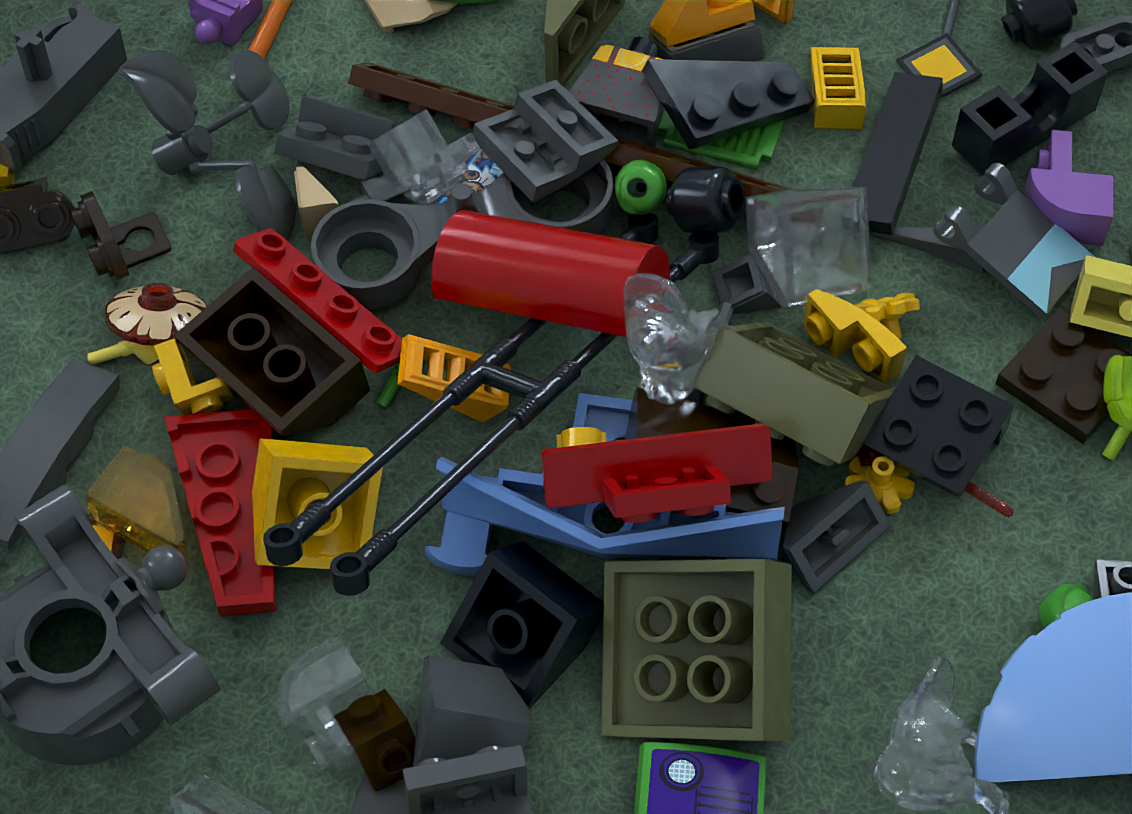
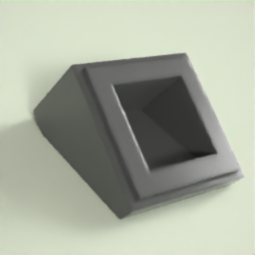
(744, 286)

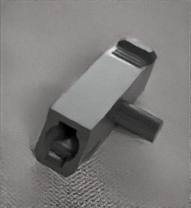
(54, 79)

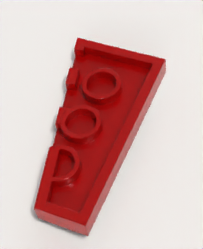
(217, 469)

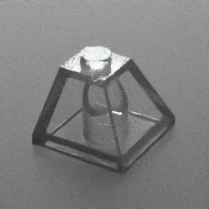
(811, 241)

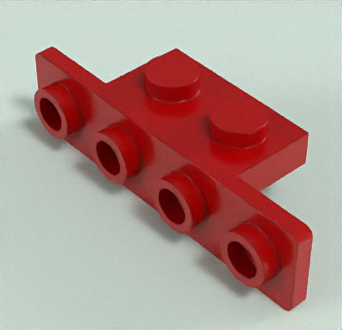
(321, 298)
(658, 472)

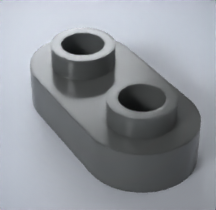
(1102, 41)

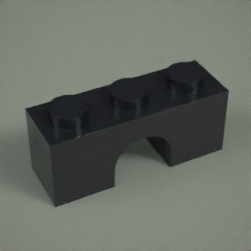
(1004, 127)

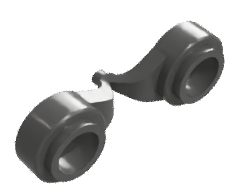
(414, 230)

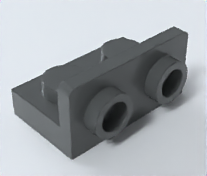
(334, 137)

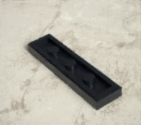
(897, 146)

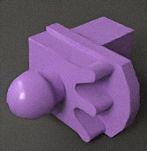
(223, 19)

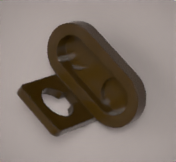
(33, 215)
(106, 253)

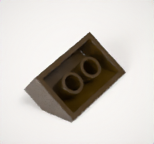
(275, 357)
(655, 419)

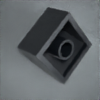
(524, 619)

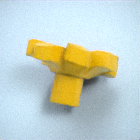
(890, 309)
(885, 480)

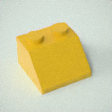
(296, 475)

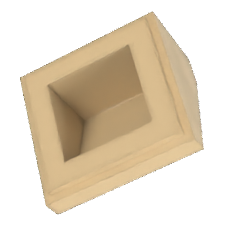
(313, 199)

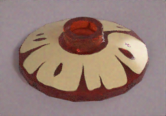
(151, 313)

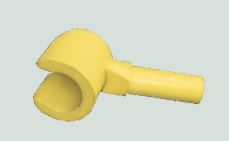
(145, 353)

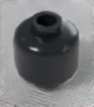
(1038, 20)
(706, 199)

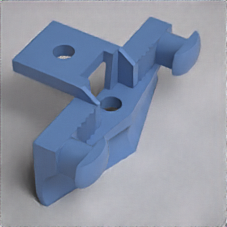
(518, 504)

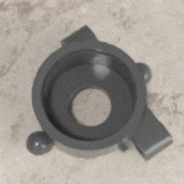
(142, 667)

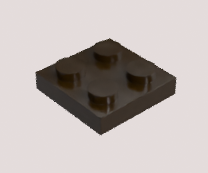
(1063, 375)

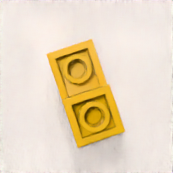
(845, 326)

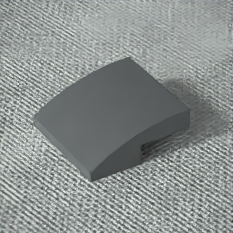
(544, 140)

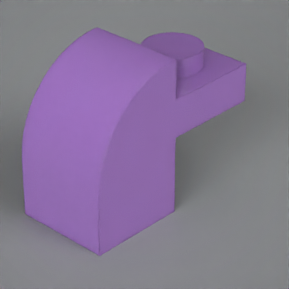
(1070, 199)

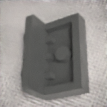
(471, 784)

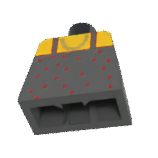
(619, 93)

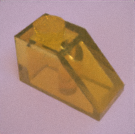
(137, 501)

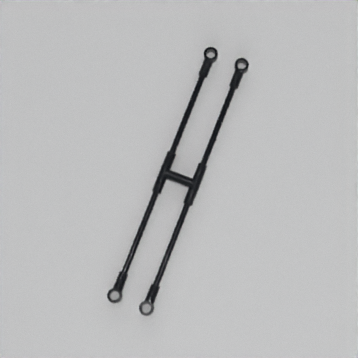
(352, 569)

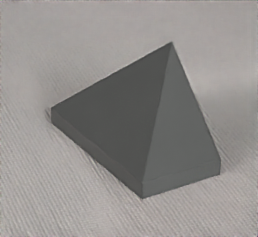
(832, 531)

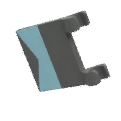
(1017, 244)

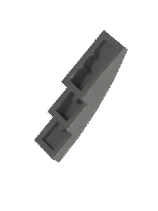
(50, 439)

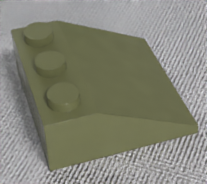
(793, 390)
(697, 649)

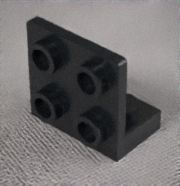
(938, 426)

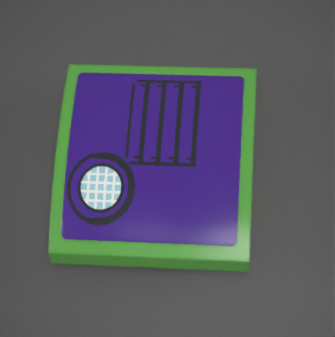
(698, 780)

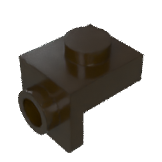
(379, 737)

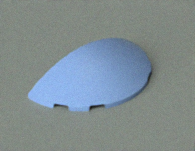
(1064, 700)

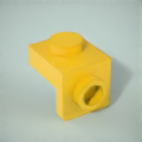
(176, 377)

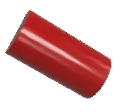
(540, 270)

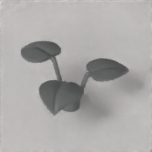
(169, 96)

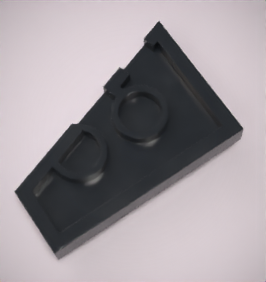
(725, 97)

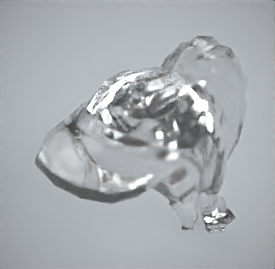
(666, 336)
(925, 756)

